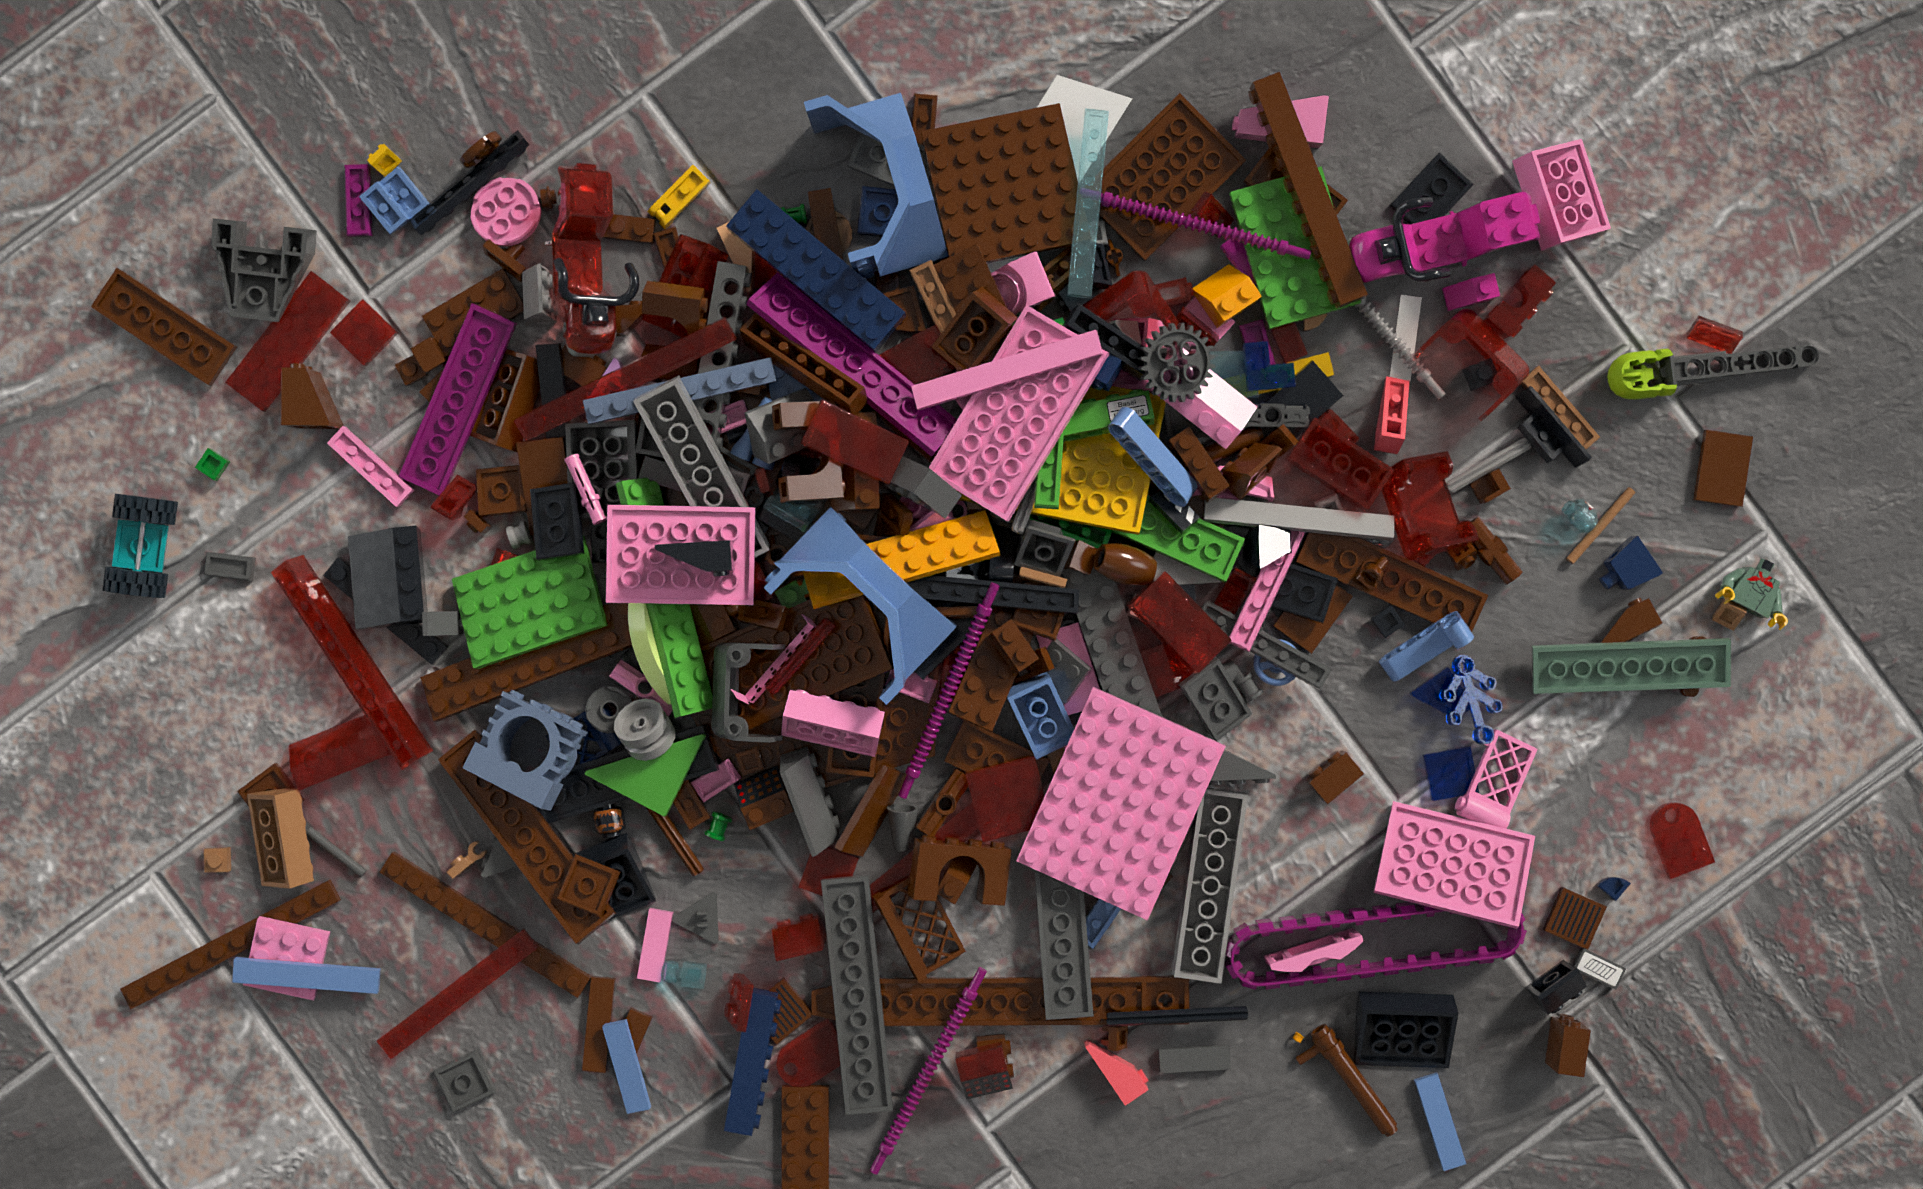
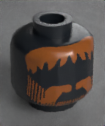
(609, 820)

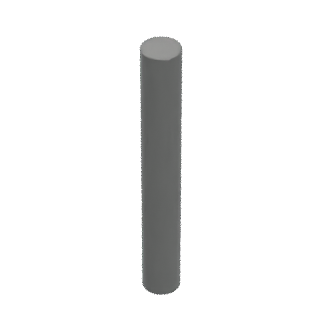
(336, 852)

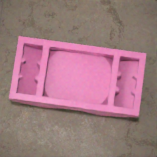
(1023, 283)
(1315, 951)

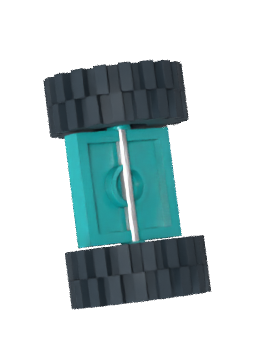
(140, 546)

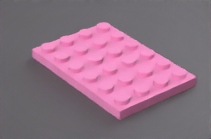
(648, 576)
(1455, 864)

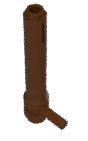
(1216, 452)
(1333, 1050)

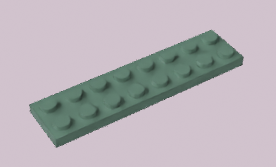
(1631, 666)

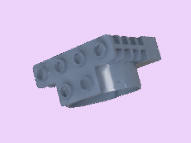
(492, 759)

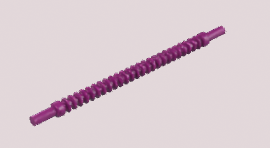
(1281, 247)
(983, 610)
(969, 994)

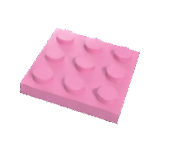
(288, 942)

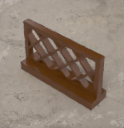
(904, 939)

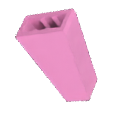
(1309, 111)

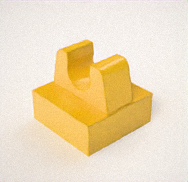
(384, 160)

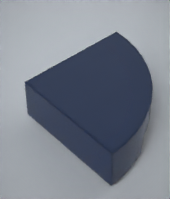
(1613, 886)

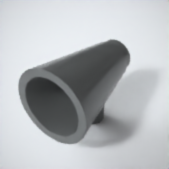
(902, 823)

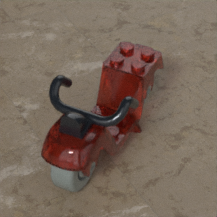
(576, 240)

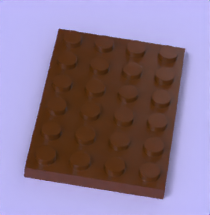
(1166, 167)

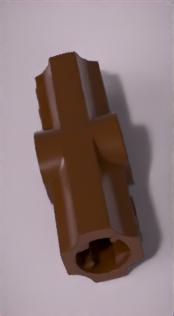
(1494, 553)
(934, 816)

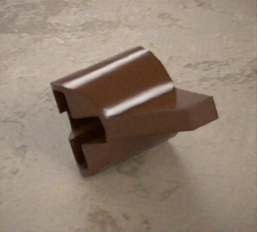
(1114, 257)

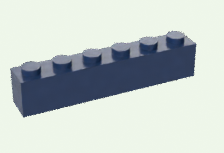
(751, 1063)

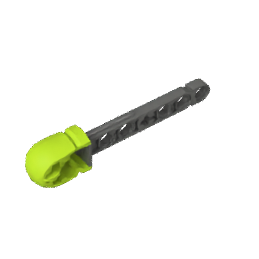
(1674, 369)

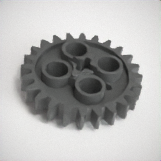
(1197, 359)

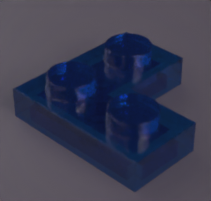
(1261, 374)

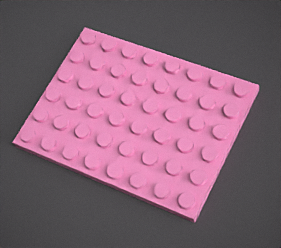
(1120, 803)

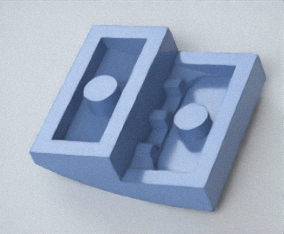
(394, 200)

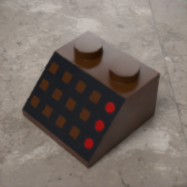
(763, 797)

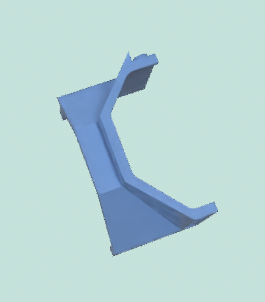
(914, 229)
(913, 622)

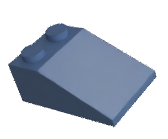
(1040, 714)

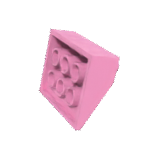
(1564, 193)

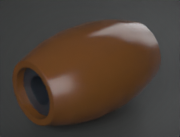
(1125, 564)

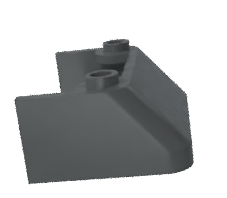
(725, 718)

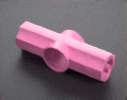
(631, 678)

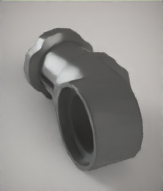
(1244, 682)

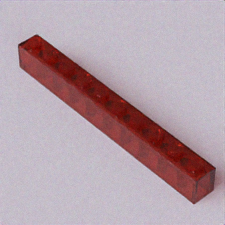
(351, 661)

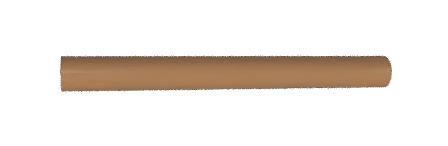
(1601, 525)

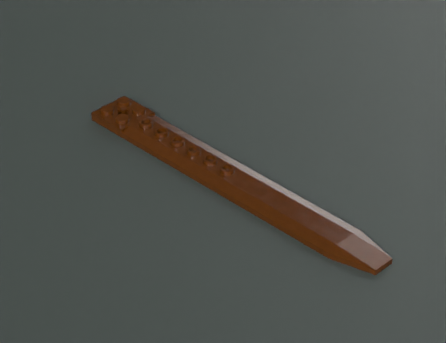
(1010, 1000)

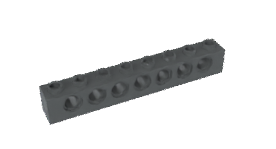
(725, 275)

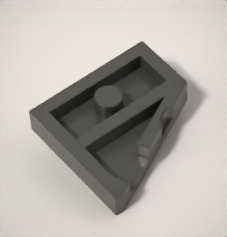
(1068, 670)

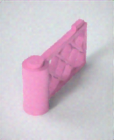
(1479, 807)

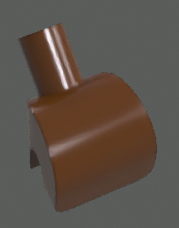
(1372, 573)

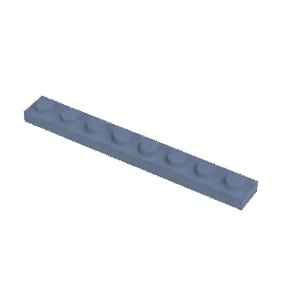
(698, 386)

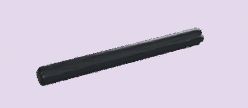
(1177, 1016)

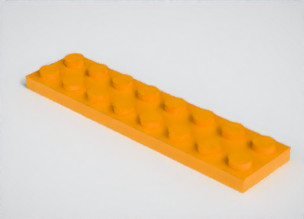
(915, 556)

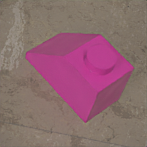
(1471, 292)

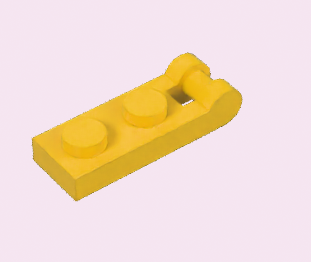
(679, 196)

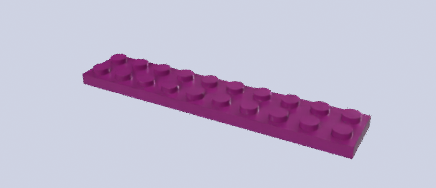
(885, 387)

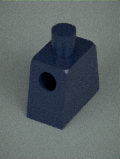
(1630, 565)

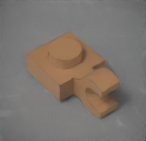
(461, 863)

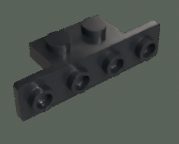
(1547, 431)

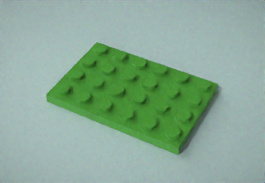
(1287, 283)
(527, 605)

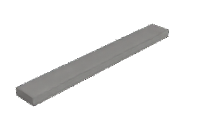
(1300, 518)

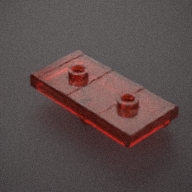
(854, 441)

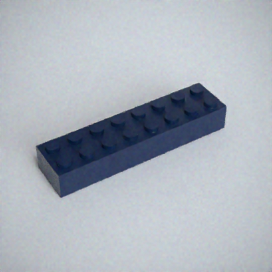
(816, 270)

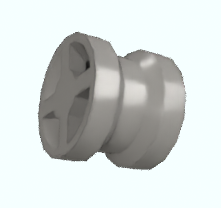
(519, 535)

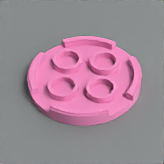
(505, 211)

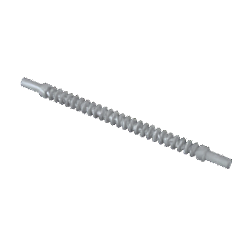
(1423, 375)

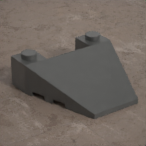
(257, 278)

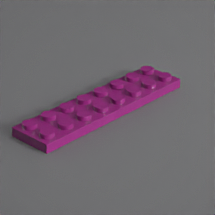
(457, 399)

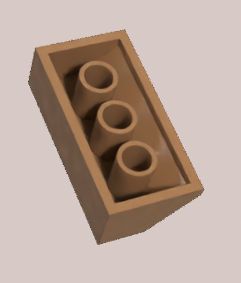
(280, 838)

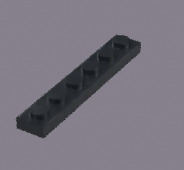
(469, 182)
(428, 647)

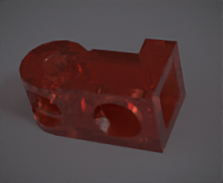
(1332, 420)

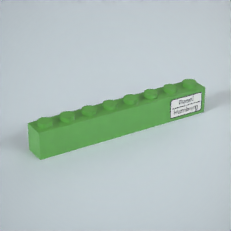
(1094, 416)

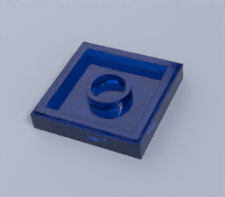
(1449, 772)

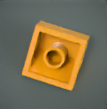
(1226, 294)

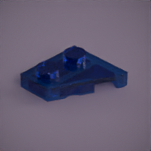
(1430, 689)

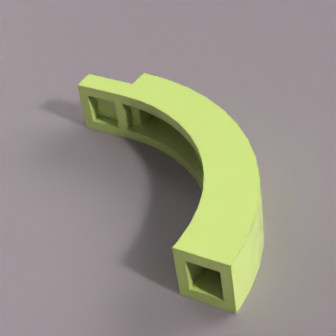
(646, 649)

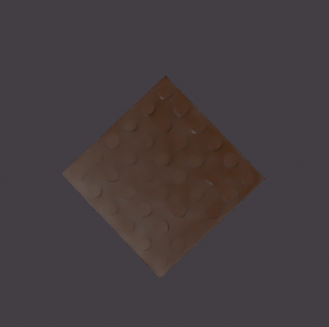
(1004, 183)

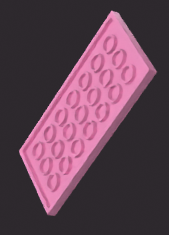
(1013, 427)

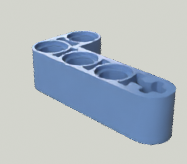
(1426, 645)

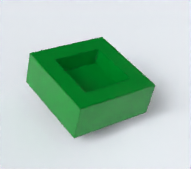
(212, 464)

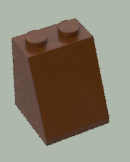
(306, 400)

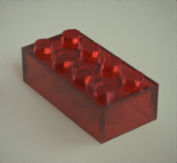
(1179, 622)

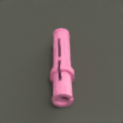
(597, 514)

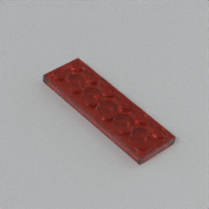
(289, 341)

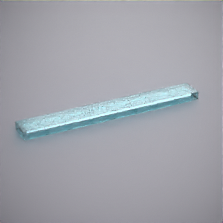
(1087, 203)

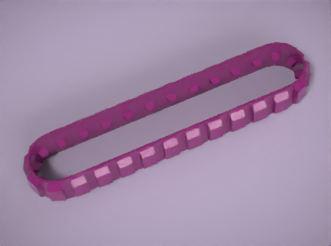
(1365, 969)

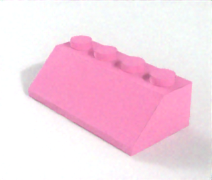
(1217, 411)
(832, 722)

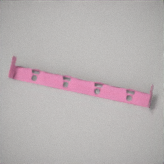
(776, 665)

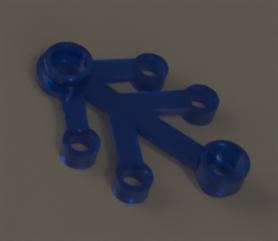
(1471, 696)

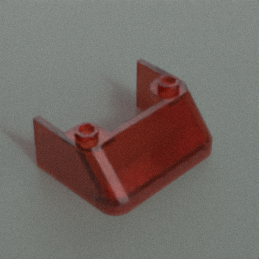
(1133, 291)
(1510, 366)

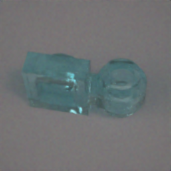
(691, 975)

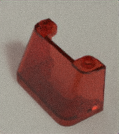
(1423, 507)

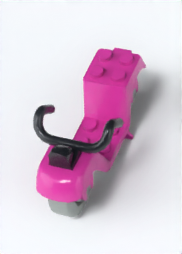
(1445, 239)

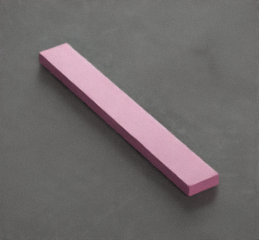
(1007, 370)

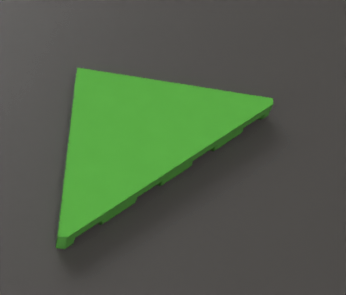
(652, 781)

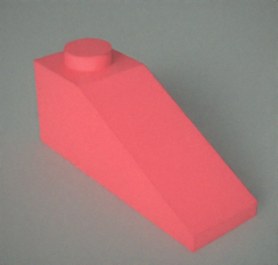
(1392, 416)
(1120, 1073)

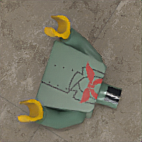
(1755, 592)

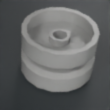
(644, 729)

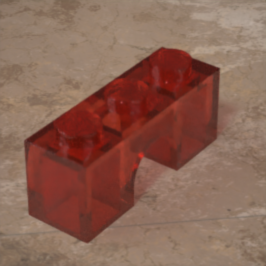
(1534, 287)

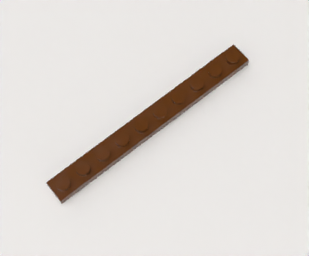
(481, 921)
(225, 946)

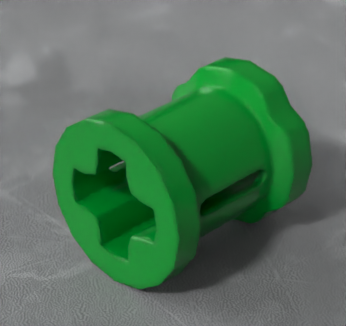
(797, 214)
(718, 826)

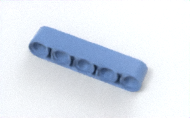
(1152, 456)

